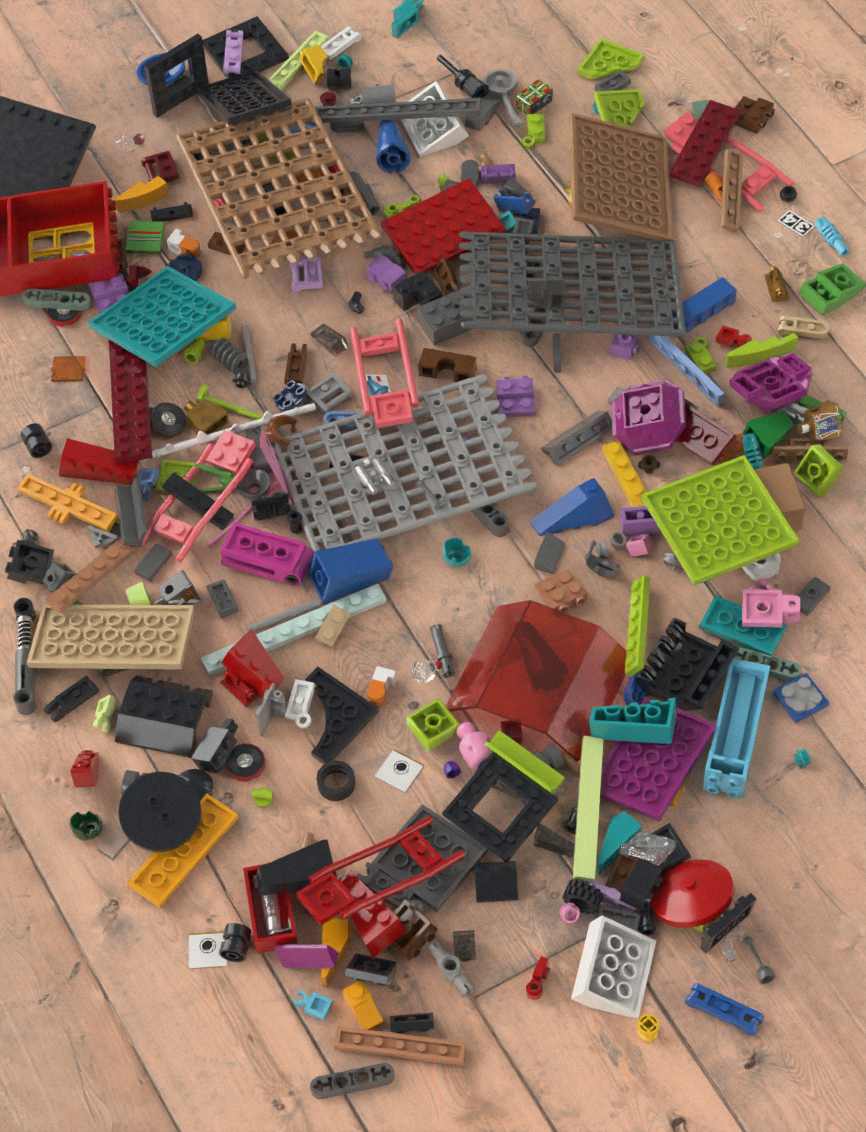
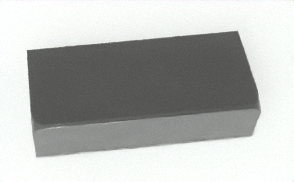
(548, 553)

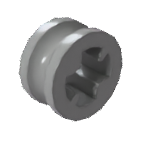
(601, 549)

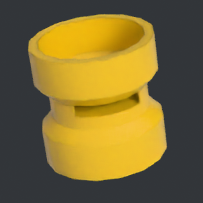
(648, 1033)

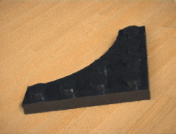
(344, 713)

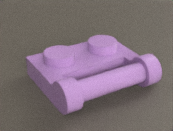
(312, 274)

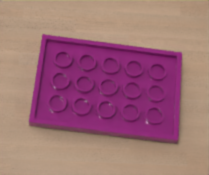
(651, 774)

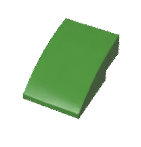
(831, 288)

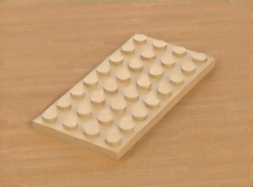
(112, 637)

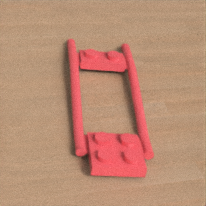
(679, 134)
(390, 407)
(229, 454)

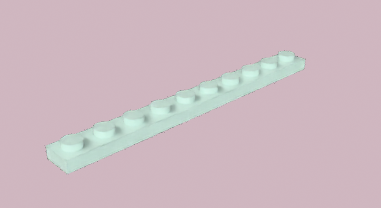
(302, 625)

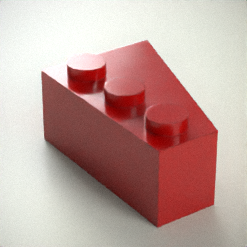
(253, 664)

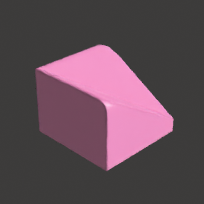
(639, 545)

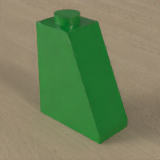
(769, 431)

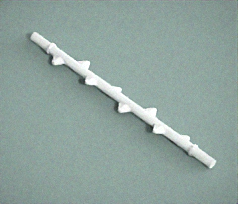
(204, 438)

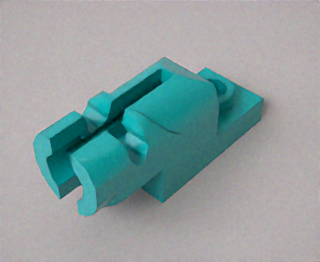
(406, 16)

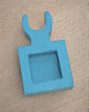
(316, 1005)

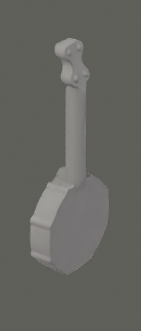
(502, 85)

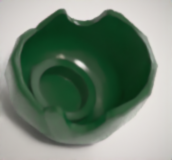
(86, 825)

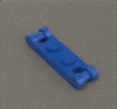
(724, 1009)

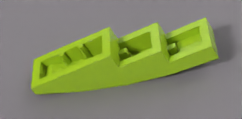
(756, 352)

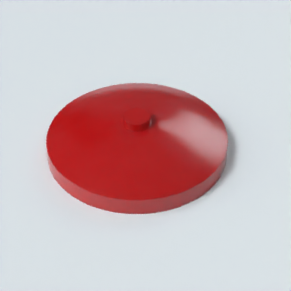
(693, 893)

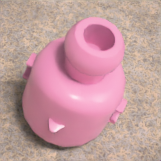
(473, 745)

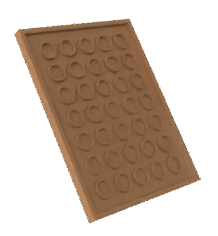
(620, 178)

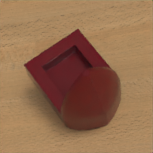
(135, 273)
(512, 730)

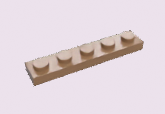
(731, 190)

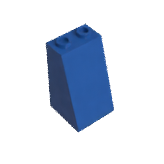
(349, 569)

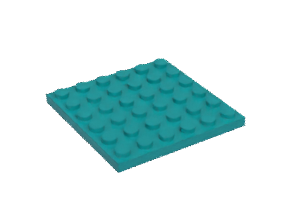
(162, 316)

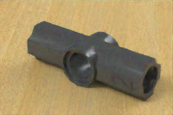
(366, 193)

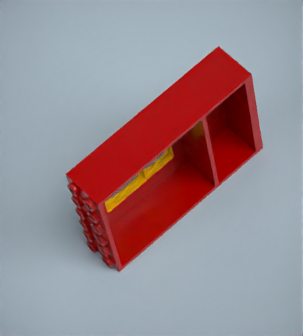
(53, 214)

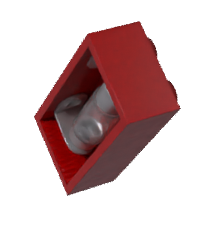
(270, 916)

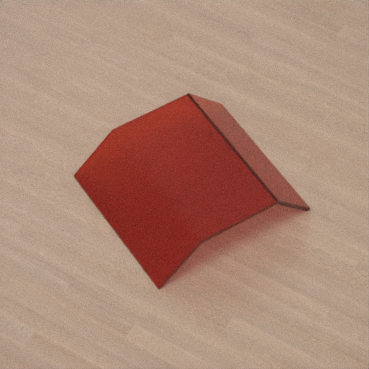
(542, 672)

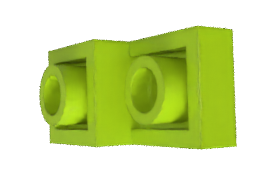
(138, 595)

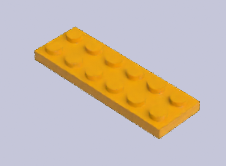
(168, 870)

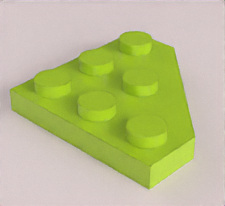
(608, 59)
(619, 105)

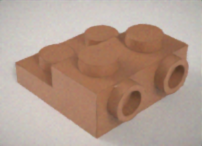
(562, 591)

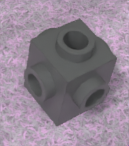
(57, 576)

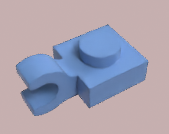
(147, 479)

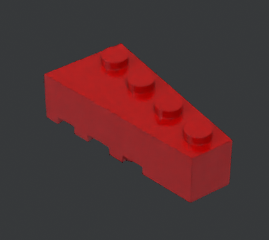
(94, 463)

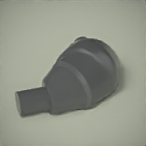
(387, 251)

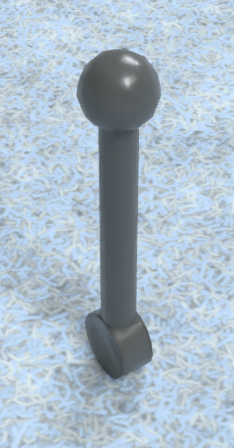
(439, 504)

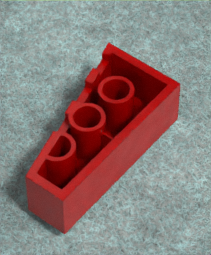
(376, 922)

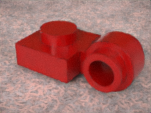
(730, 336)
(540, 972)

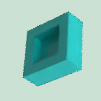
(508, 221)

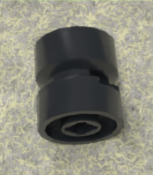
(339, 78)
(36, 440)
(236, 941)

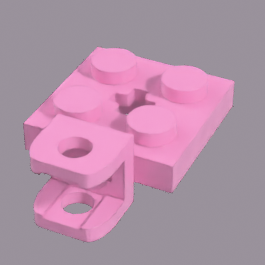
(776, 605)

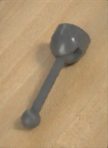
(764, 973)

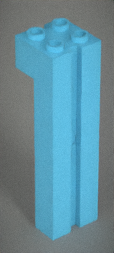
(736, 728)

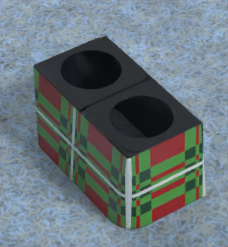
(534, 97)

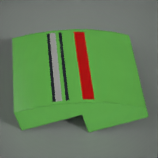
(144, 237)

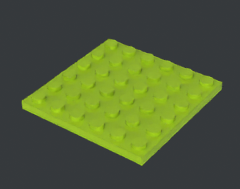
(719, 520)

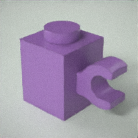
(624, 346)

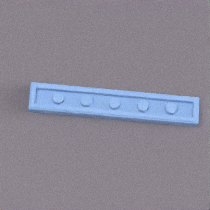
(689, 369)

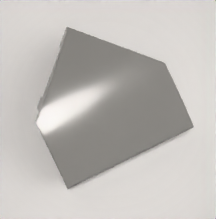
(103, 538)

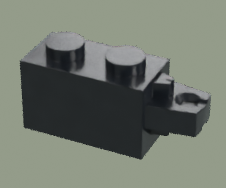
(216, 747)
(641, 884)

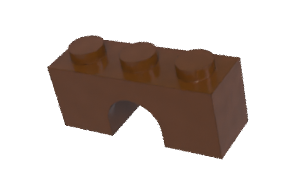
(434, 361)

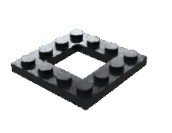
(188, 50)
(272, 53)
(507, 843)

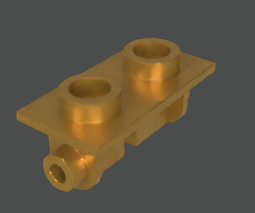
(776, 285)

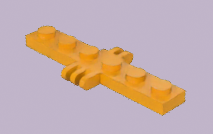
(67, 503)

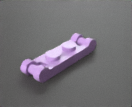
(233, 52)

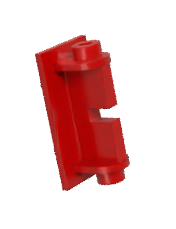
(238, 688)

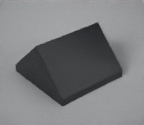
(496, 881)

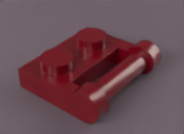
(164, 164)

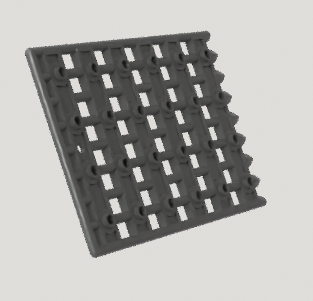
(587, 283)

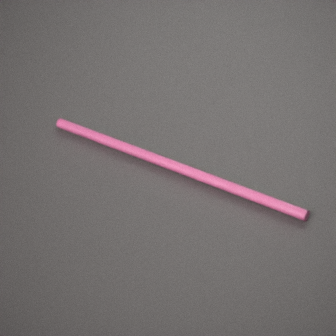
(238, 518)

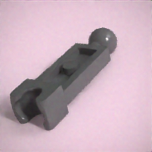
(378, 881)

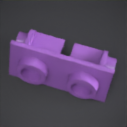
(498, 173)

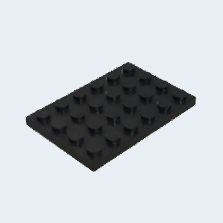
(243, 97)

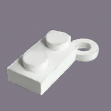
(300, 702)

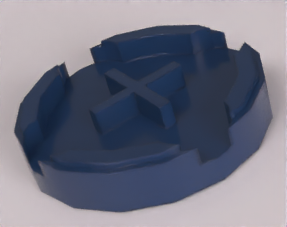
(187, 265)

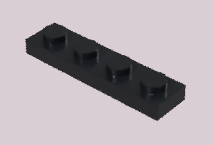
(196, 500)

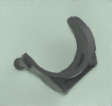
(592, 562)

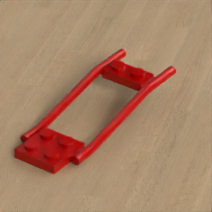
(329, 897)

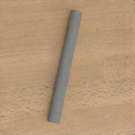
(248, 351)
(284, 615)

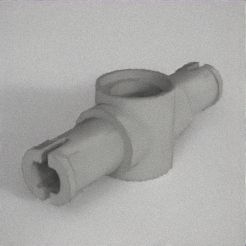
(454, 976)

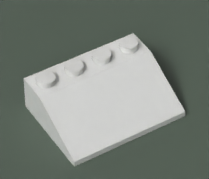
(435, 133)
(613, 968)

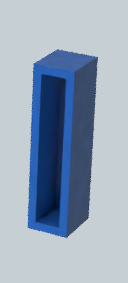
(707, 303)

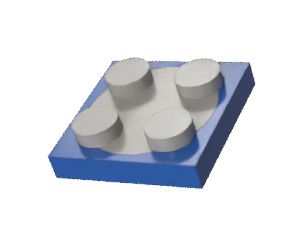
(801, 698)

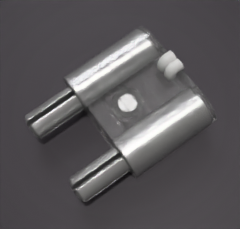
(372, 473)

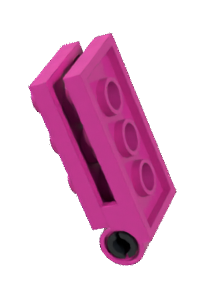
(266, 554)

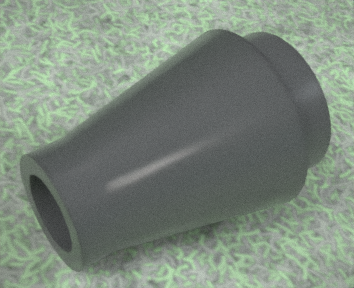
(513, 188)

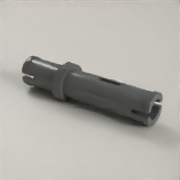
(442, 651)

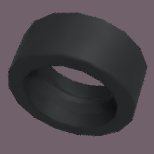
(333, 767)

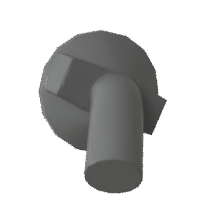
(30, 536)

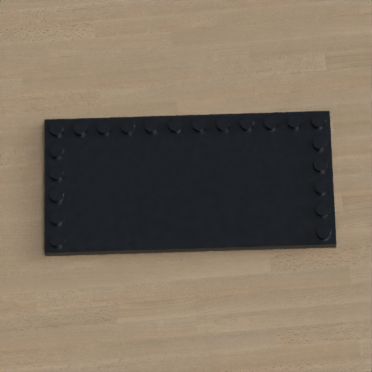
(39, 148)

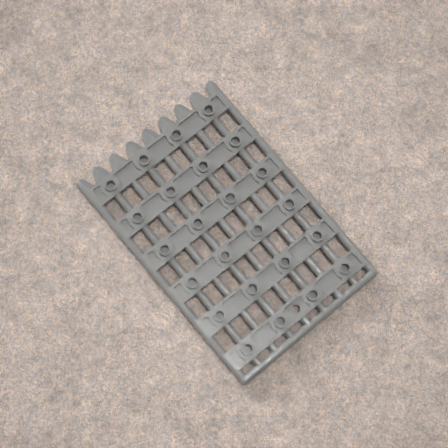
(420, 459)

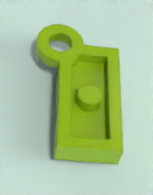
(536, 130)
(700, 356)

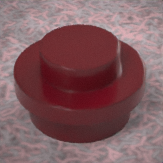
(328, 99)

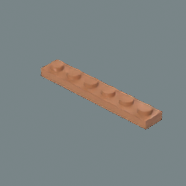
(90, 576)
(400, 1046)

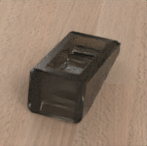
(331, 340)
(551, 841)

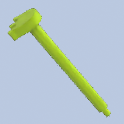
(203, 394)

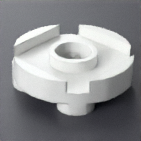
(767, 570)

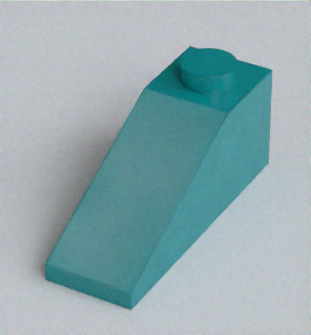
(620, 831)

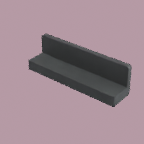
(578, 436)
(131, 514)

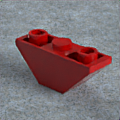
(85, 769)

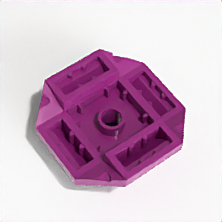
(773, 382)
(650, 431)

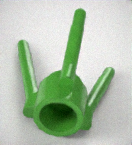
(225, 478)

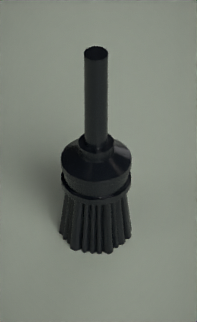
(466, 80)

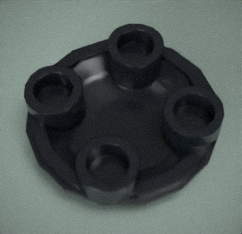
(200, 781)

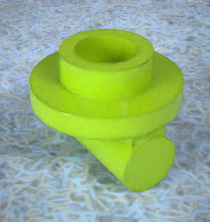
(262, 796)

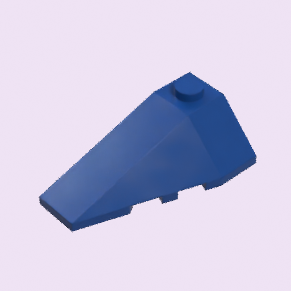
(579, 507)

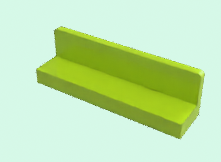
(525, 762)

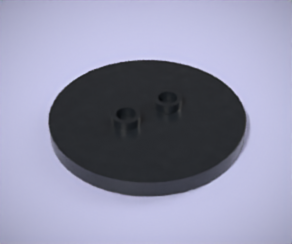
(159, 811)

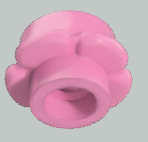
(573, 916)

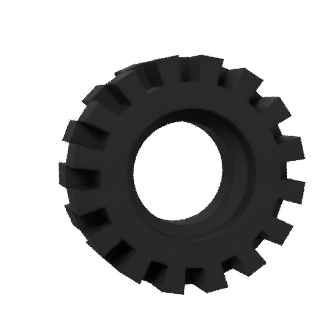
(583, 895)

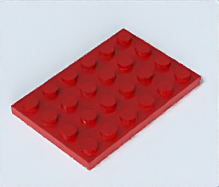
(433, 226)

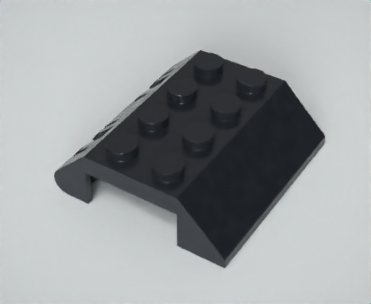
(685, 667)
(161, 716)

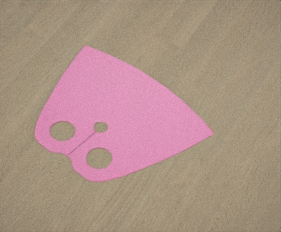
(269, 452)

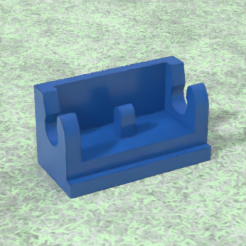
(513, 203)

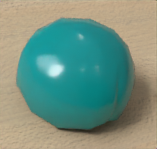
(455, 552)

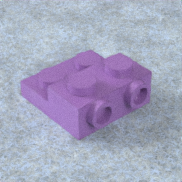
(108, 292)
(515, 396)

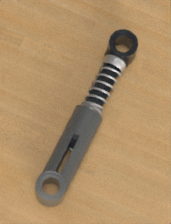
(23, 674)

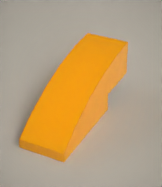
(142, 195)

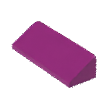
(307, 956)

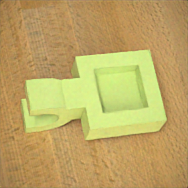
(104, 709)

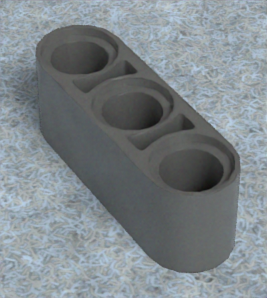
(493, 519)

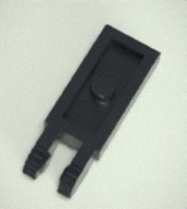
(71, 698)

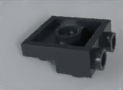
(28, 562)
(371, 969)

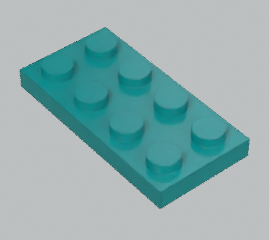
(725, 621)

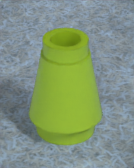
(194, 351)

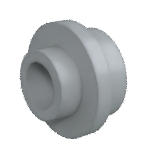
(671, 561)

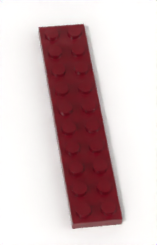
(129, 405)

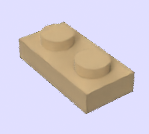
(332, 626)

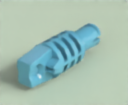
(831, 235)

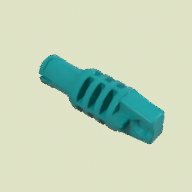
(752, 451)

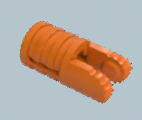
(716, 184)

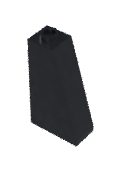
(292, 871)

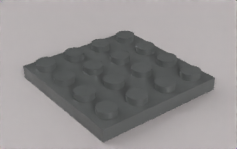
(446, 841)

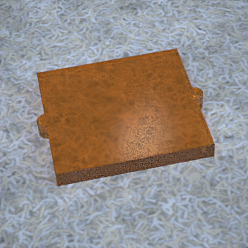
(68, 369)

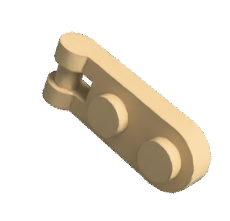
(803, 327)

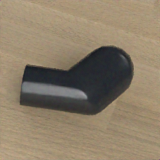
(354, 303)

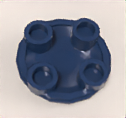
(290, 396)

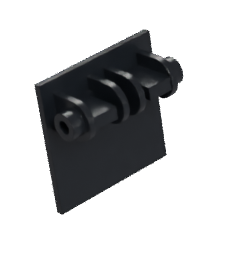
(261, 503)

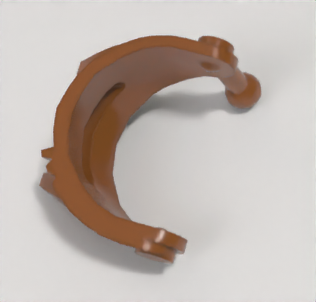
(276, 422)

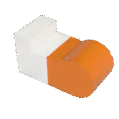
(182, 245)
(379, 684)

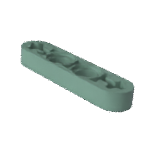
(56, 299)
(767, 659)

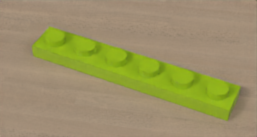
(637, 626)

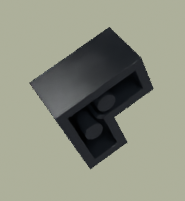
(416, 290)

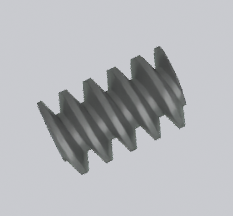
(228, 355)

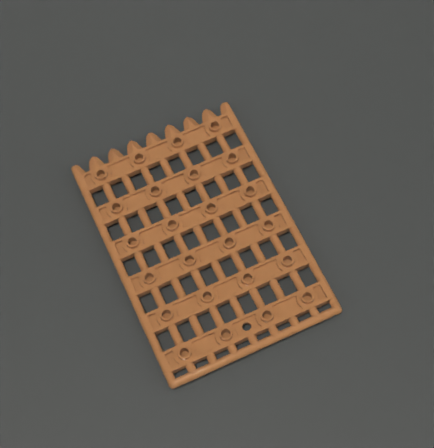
(222, 134)

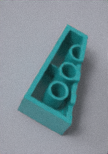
(635, 722)

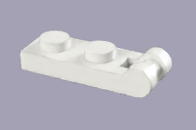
(341, 42)

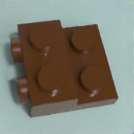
(754, 113)
(417, 931)

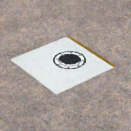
(399, 770)
(205, 950)

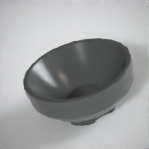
(257, 478)

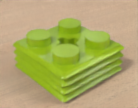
(818, 470)
(437, 714)

